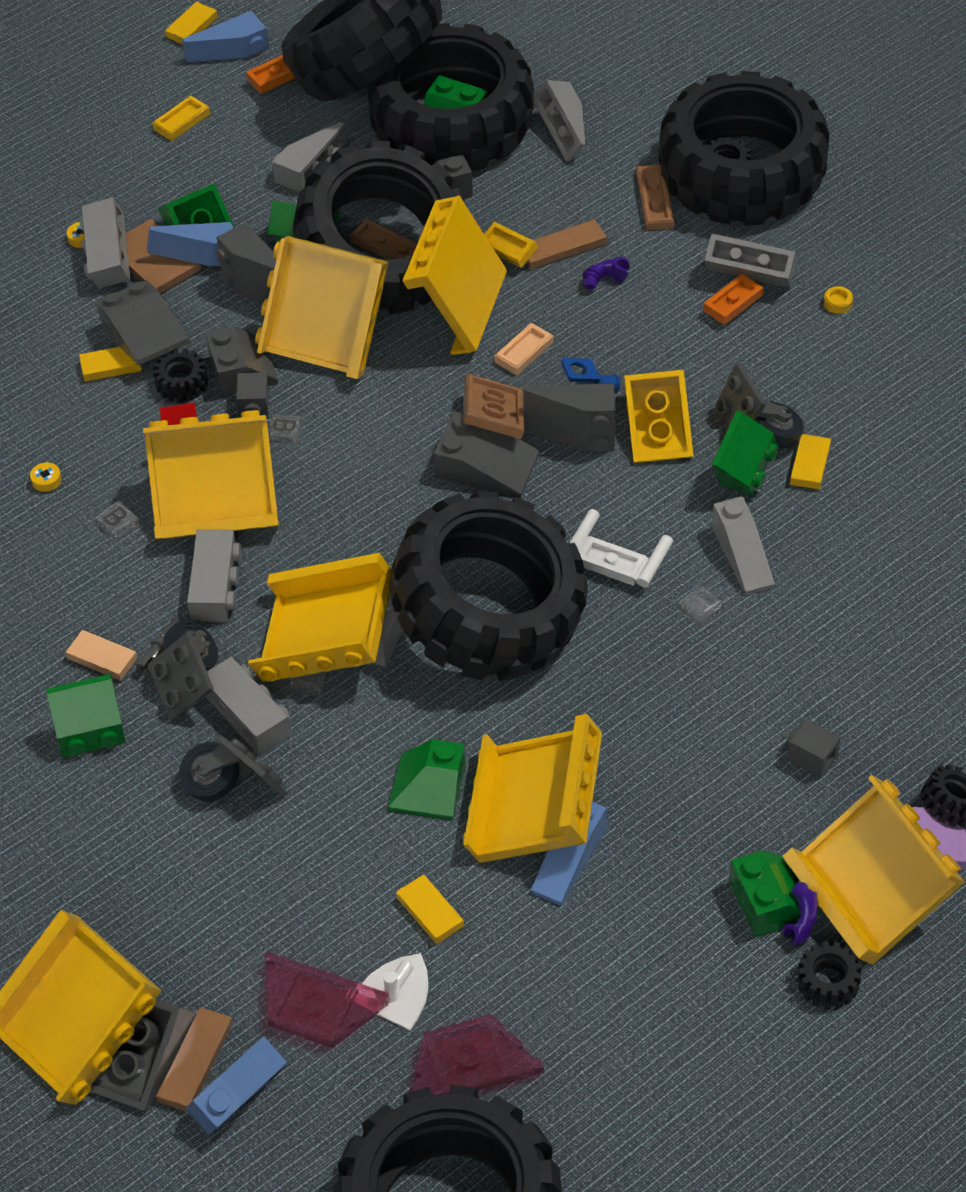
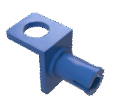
(589, 373)

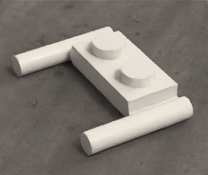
(614, 560)

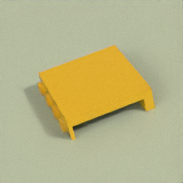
(457, 271)
(321, 305)
(211, 475)
(325, 617)
(533, 793)
(876, 871)
(72, 1006)

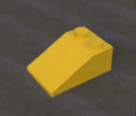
(658, 416)

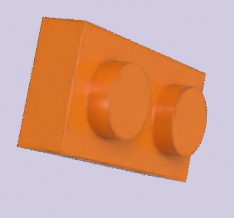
(269, 75)
(733, 299)

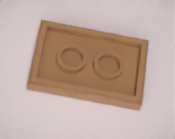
(156, 269)
(493, 406)

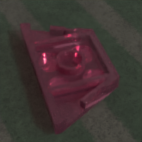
(317, 1002)
(472, 1055)

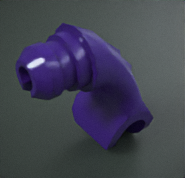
(613, 268)
(808, 906)

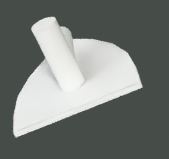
(408, 989)

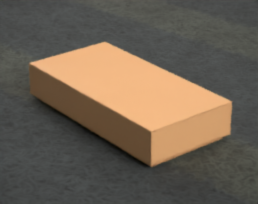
(524, 349)
(101, 655)

